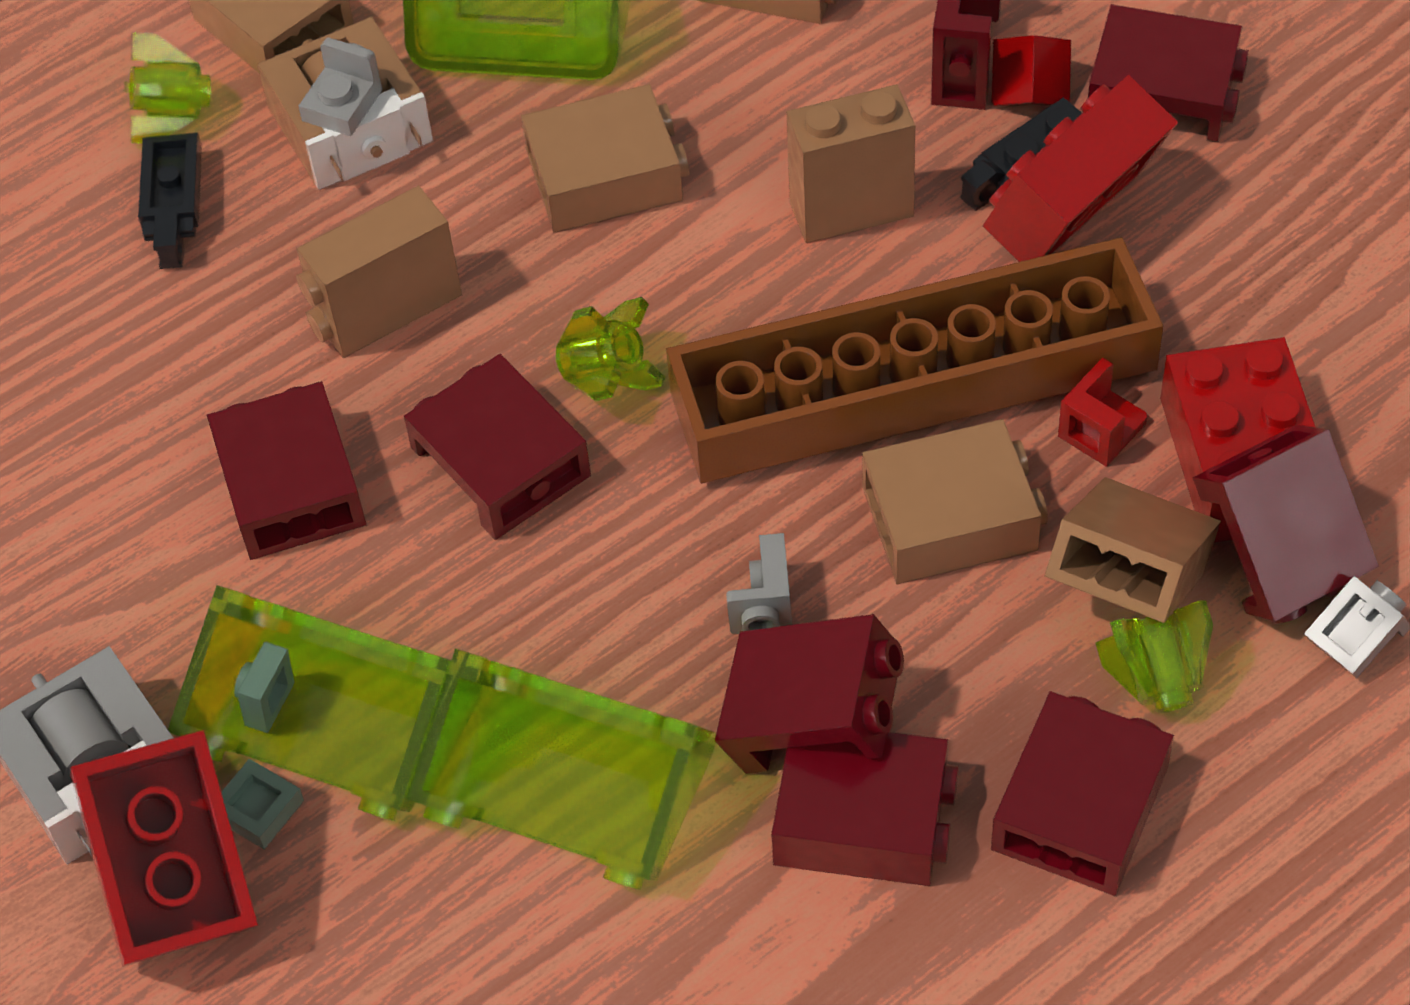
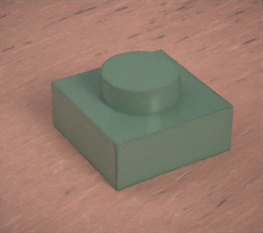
(264, 686)
(259, 803)

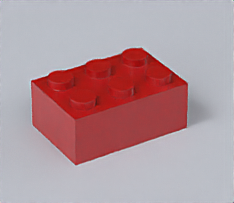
(1077, 170)
(1227, 403)
(163, 847)

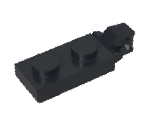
(994, 162)
(170, 194)

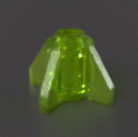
(165, 88)
(606, 351)
(1159, 659)

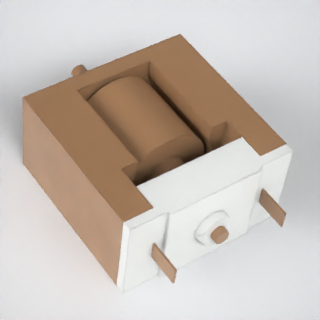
(387, 132)

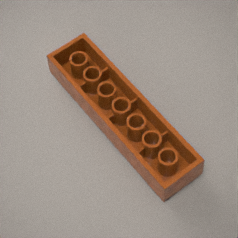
(911, 359)

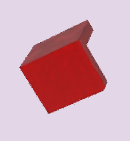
(1031, 70)
(1098, 418)

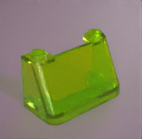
(517, 36)
(350, 716)
(559, 766)

